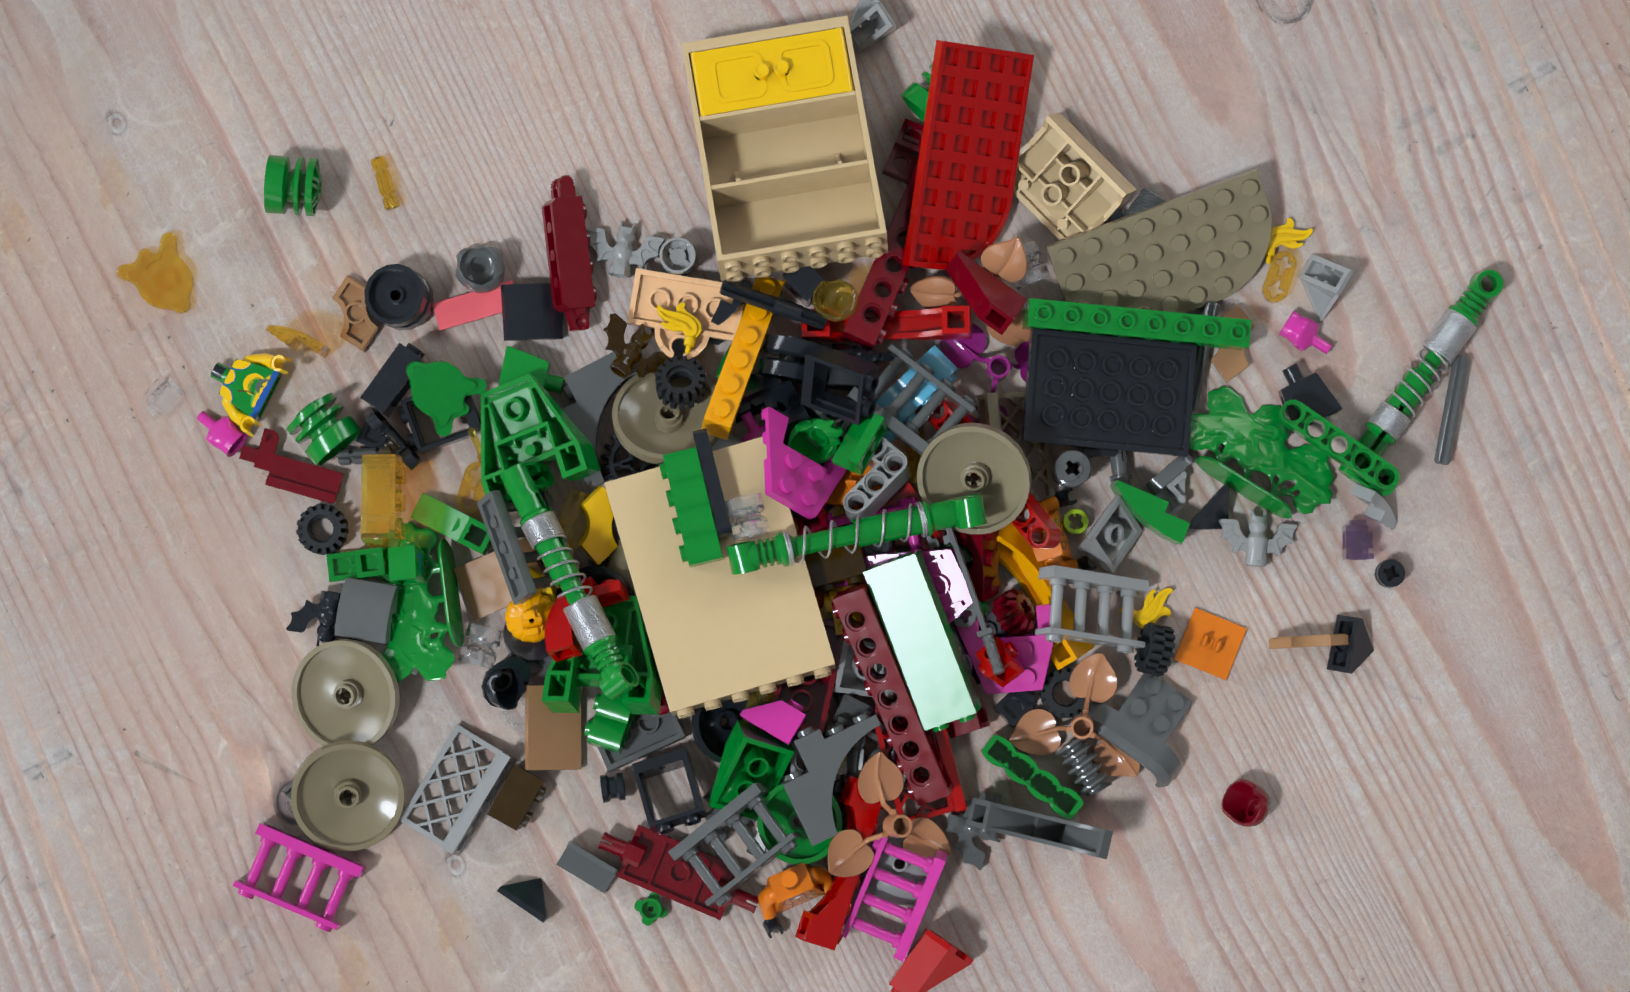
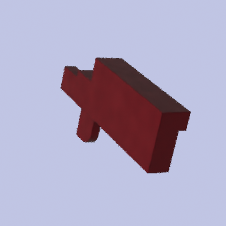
(293, 474)

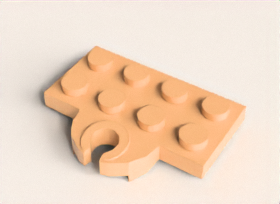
(669, 290)

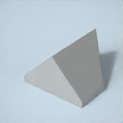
(870, 24)
(1323, 283)

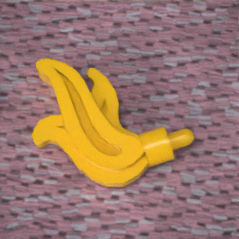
(1287, 237)
(683, 322)
(1152, 608)

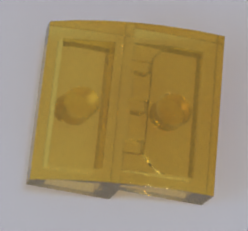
(294, 338)

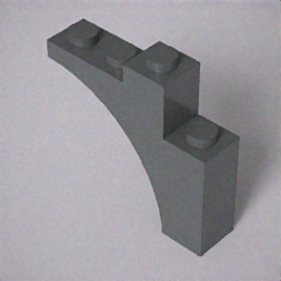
(592, 390)
(822, 757)
(1039, 828)

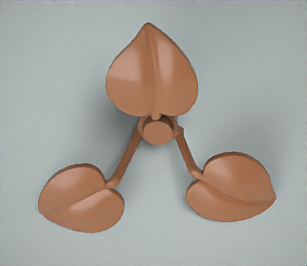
(1003, 260)
(1037, 728)
(880, 782)

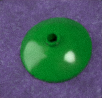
(784, 813)

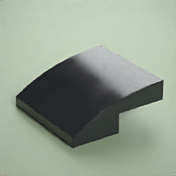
(530, 313)

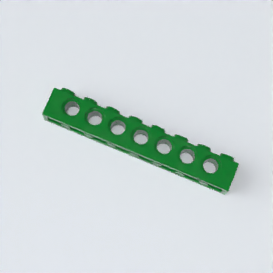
(1137, 323)

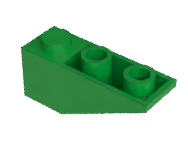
(452, 523)

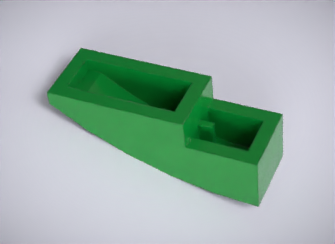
(1151, 512)

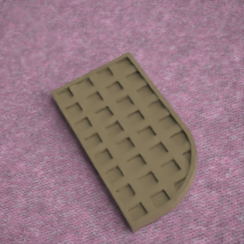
(1171, 252)

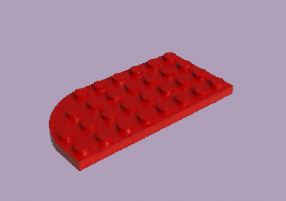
(967, 152)

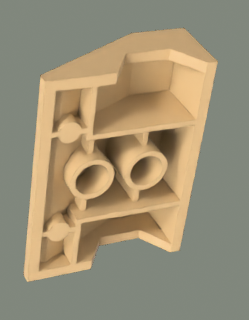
(1068, 180)

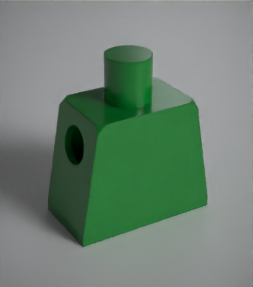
(519, 363)

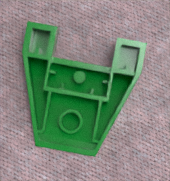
(528, 426)
(567, 677)

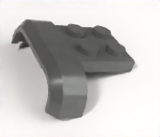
(1144, 725)

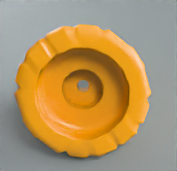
(518, 618)

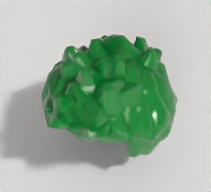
(815, 439)

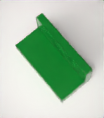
(860, 444)

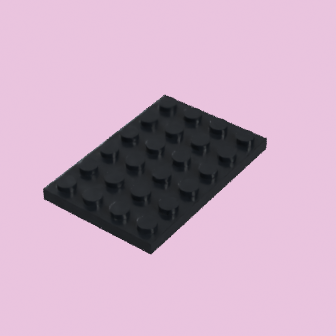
(1109, 392)

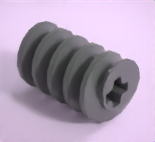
(1071, 458)
(1083, 767)

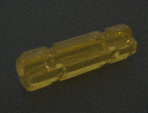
(385, 183)

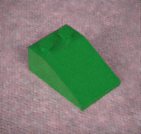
(749, 759)

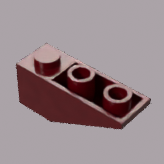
(986, 294)

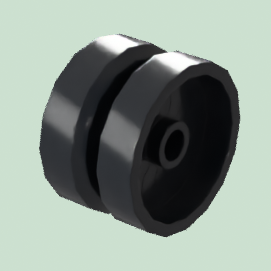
(383, 293)
(791, 358)

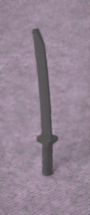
(985, 633)

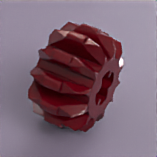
(1014, 613)

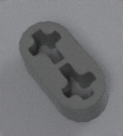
(1168, 473)

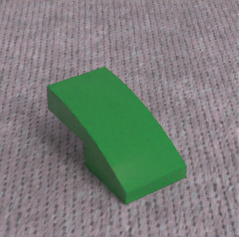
(355, 564)

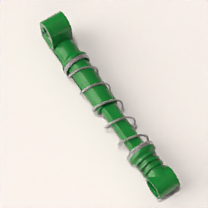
(922, 519)

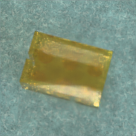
(382, 500)

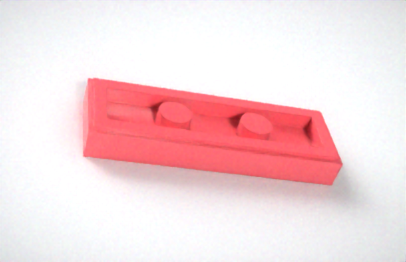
(468, 308)

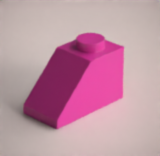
(777, 719)

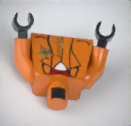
(1062, 553)
(789, 890)

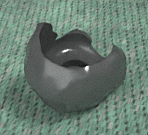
(480, 268)

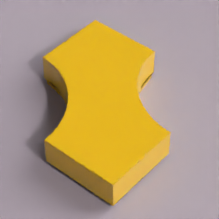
(598, 536)

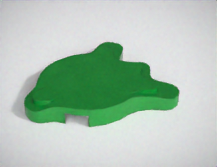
(441, 390)

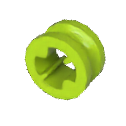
(1066, 522)

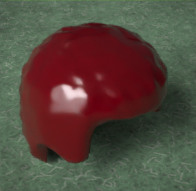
(1245, 803)

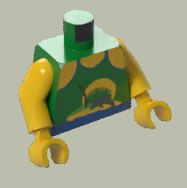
(249, 387)

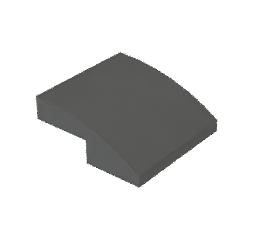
(366, 610)

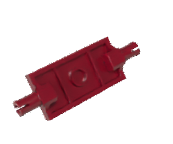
(653, 868)

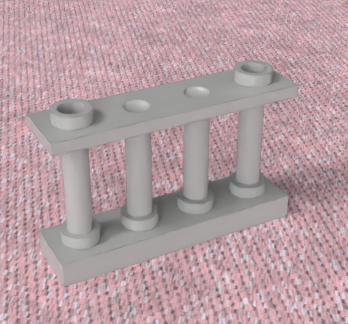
(1105, 585)

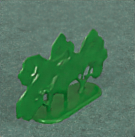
(1259, 445)
(416, 613)

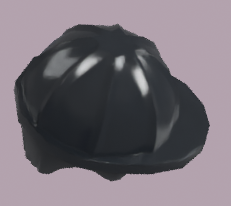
(506, 682)

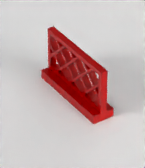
(955, 800)

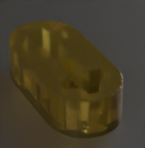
(1285, 279)
(466, 486)

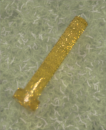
(476, 442)

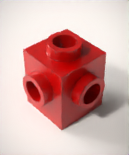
(1011, 664)

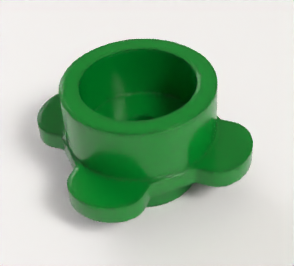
(647, 916)

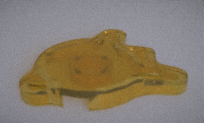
(161, 277)

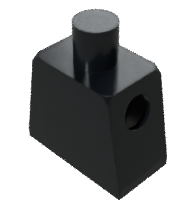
(1309, 391)

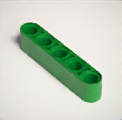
(1352, 449)

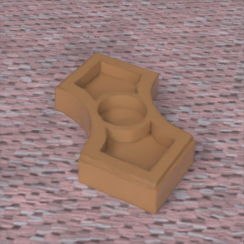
(358, 326)
(1229, 361)
(1308, 641)

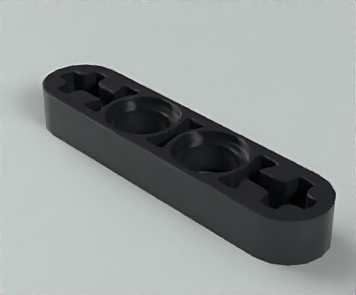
(712, 483)

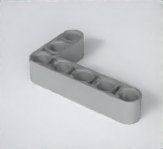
(878, 475)

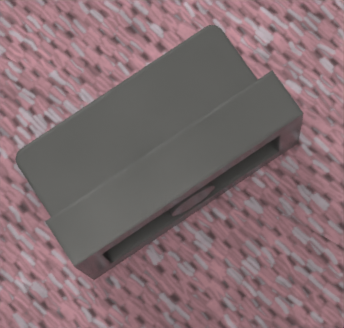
(587, 866)

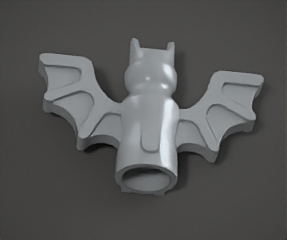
(622, 254)
(1257, 543)

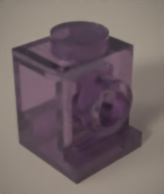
(1357, 541)

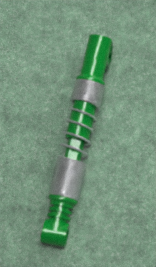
(1442, 345)
(584, 612)

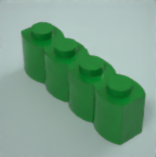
(692, 507)
(610, 724)
(1037, 781)

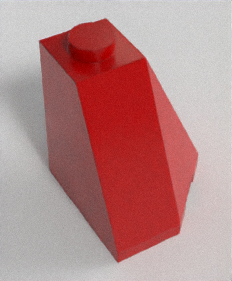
(928, 964)

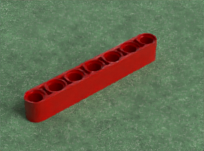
(1038, 517)

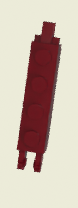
(569, 254)

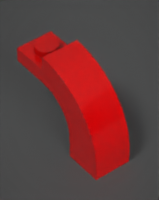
(559, 635)

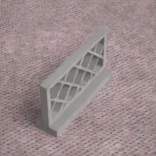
(478, 801)

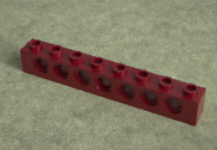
(857, 327)
(928, 756)

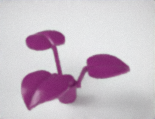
(963, 351)

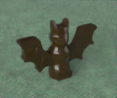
(630, 354)

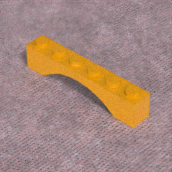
(740, 362)
(1020, 561)

